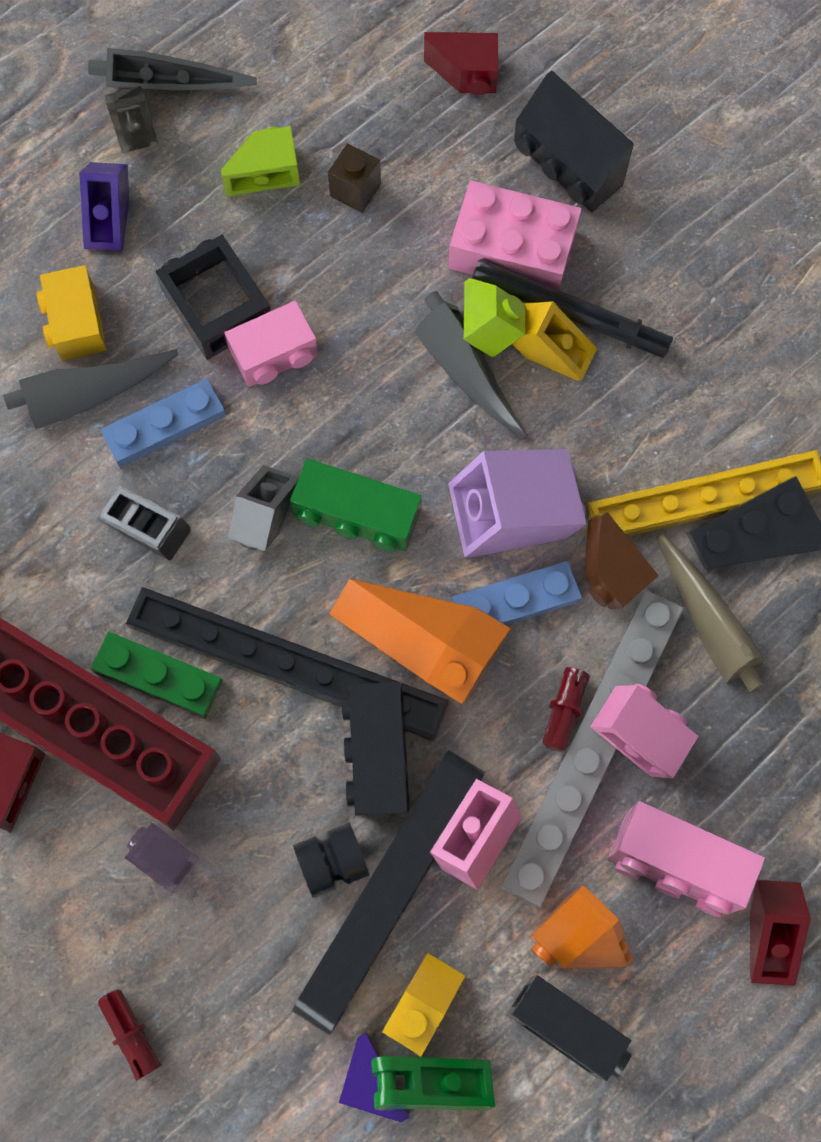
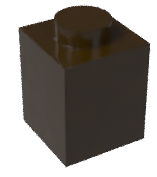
(354, 177)

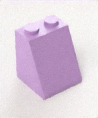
(516, 500)

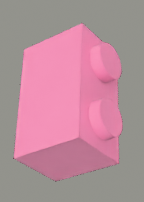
(272, 344)
(645, 730)
(476, 834)

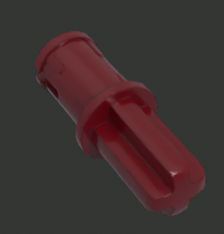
(565, 709)
(128, 1034)

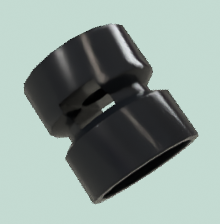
(331, 860)

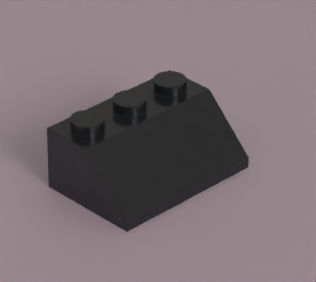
(573, 143)

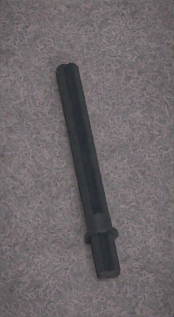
(575, 309)

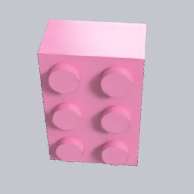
(514, 232)
(685, 860)

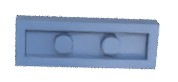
(163, 422)
(525, 594)

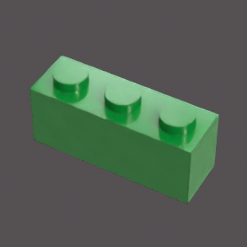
(355, 506)

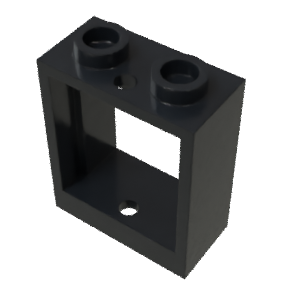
(206, 255)
(571, 1029)

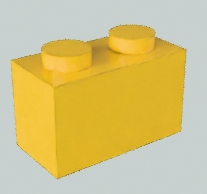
(72, 313)

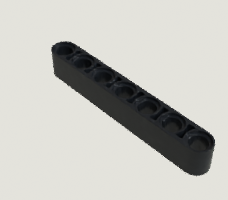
(385, 896)

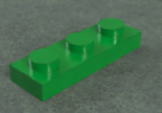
(156, 674)

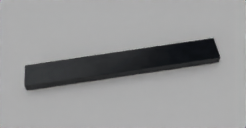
(272, 657)

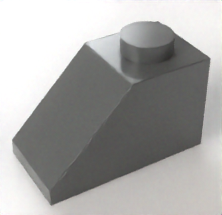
(261, 508)

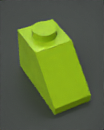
(262, 163)
(491, 317)

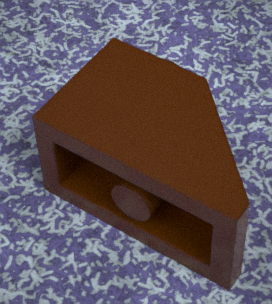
(614, 564)

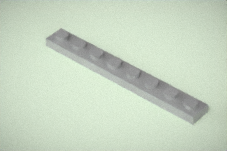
(588, 755)

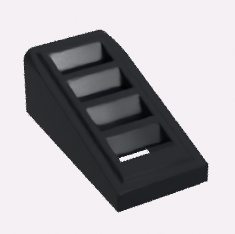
(166, 534)

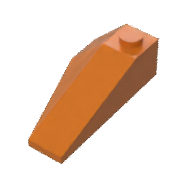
(429, 636)
(581, 935)

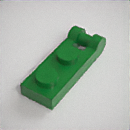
(433, 1083)

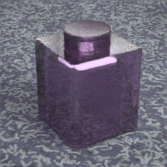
(160, 856)

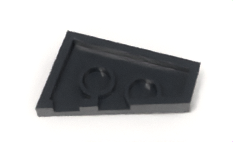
(759, 529)

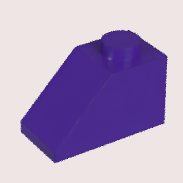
(104, 205)

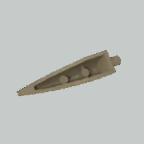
(714, 621)

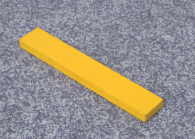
(705, 495)

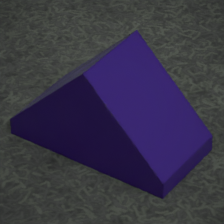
(361, 1084)

